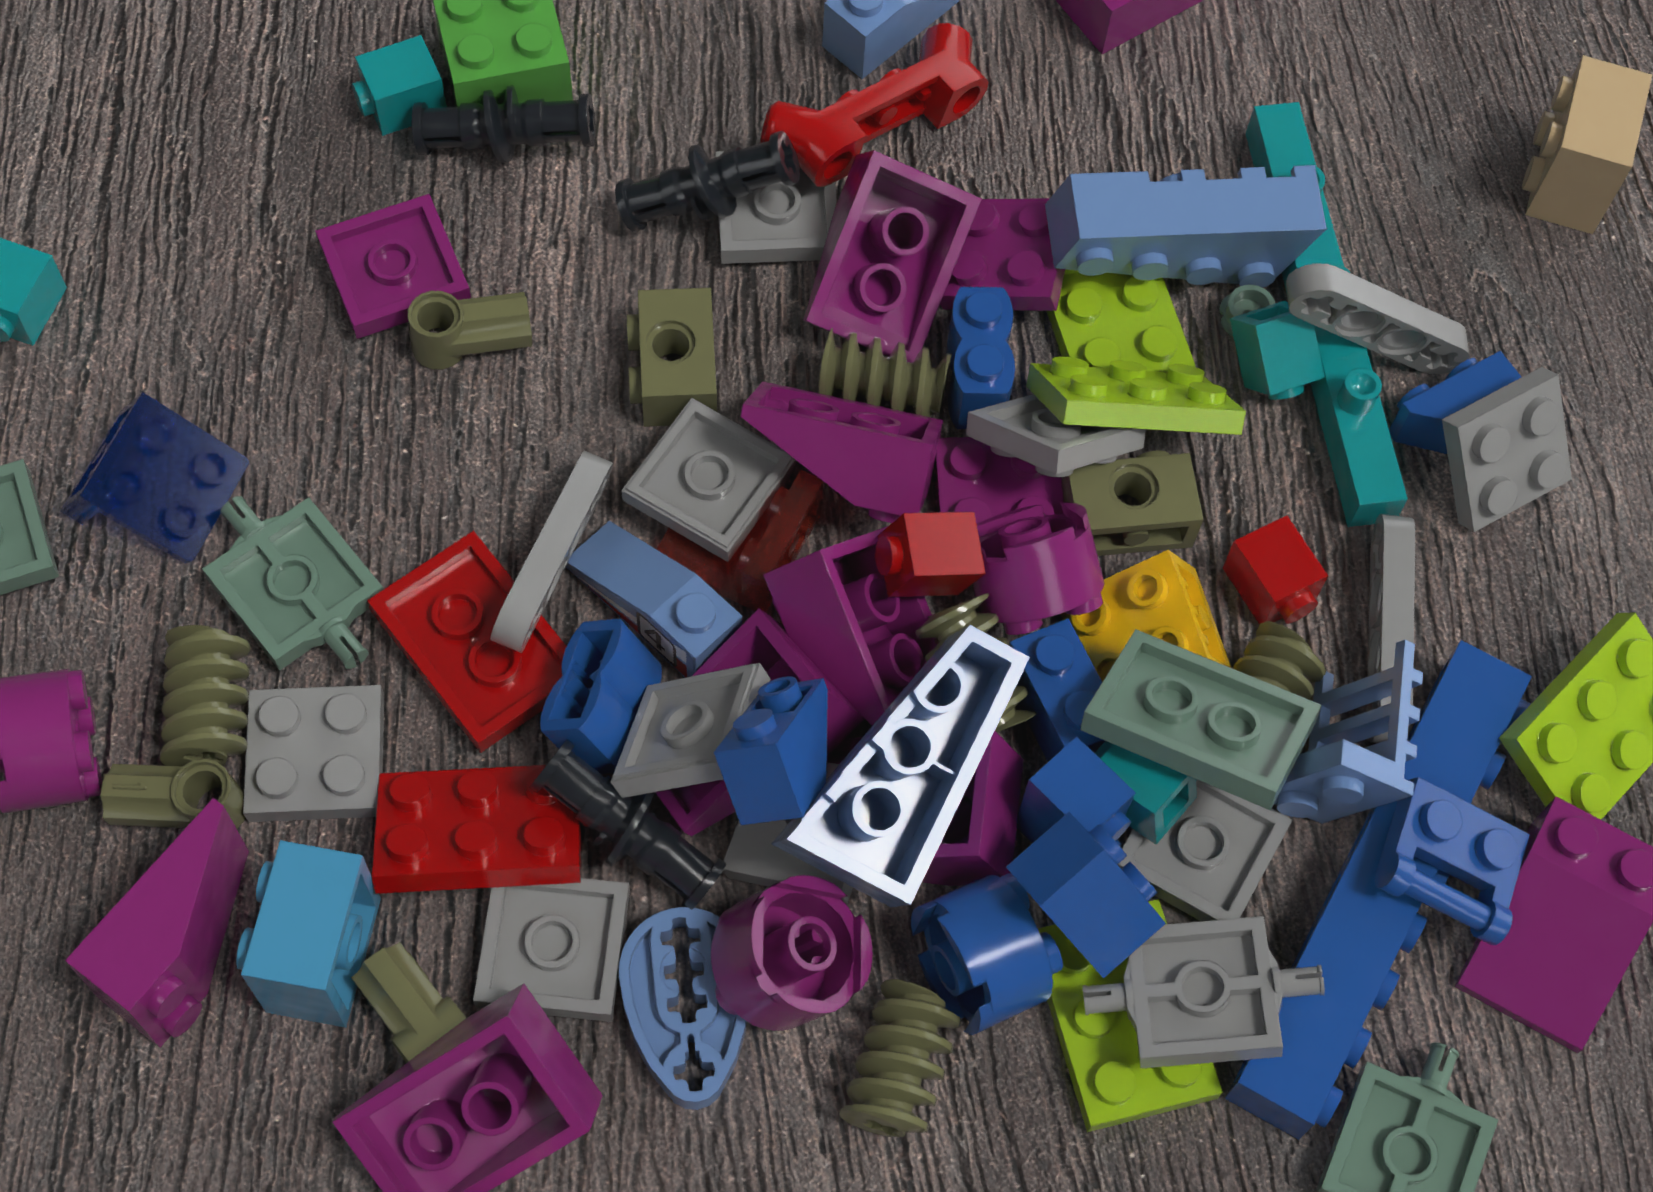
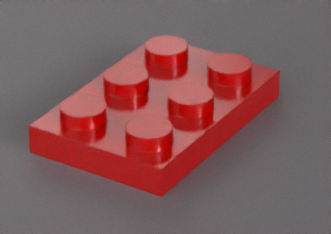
(444, 626)
(471, 831)

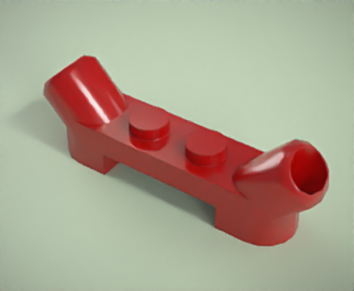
(939, 86)

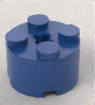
(986, 951)

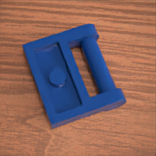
(1460, 843)

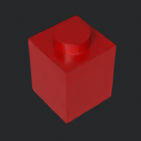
(930, 554)
(1275, 572)

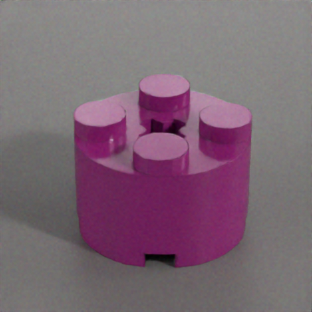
(1038, 566)
(46, 741)
(790, 954)

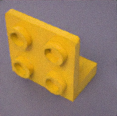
(1156, 598)

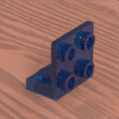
(158, 478)

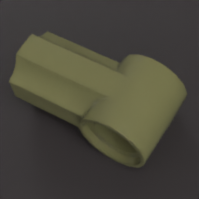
(470, 326)
(166, 793)
(406, 1000)

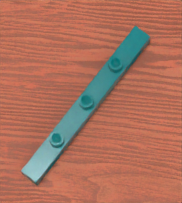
(1349, 393)

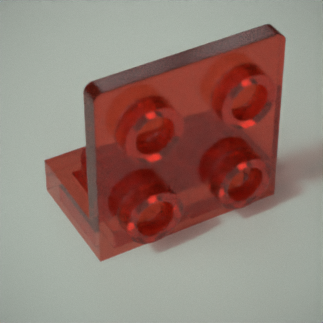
(769, 545)

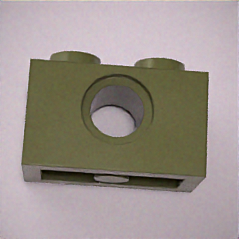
(679, 325)
(1162, 484)

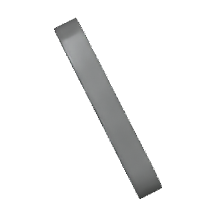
(1376, 318)
(551, 552)
(1390, 596)

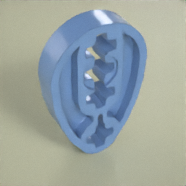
(660, 1033)

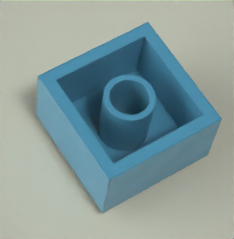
(309, 933)

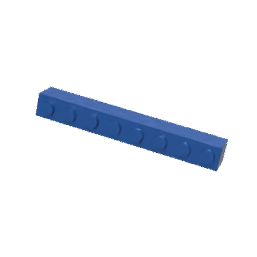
(1366, 927)

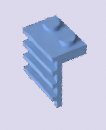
(1335, 773)

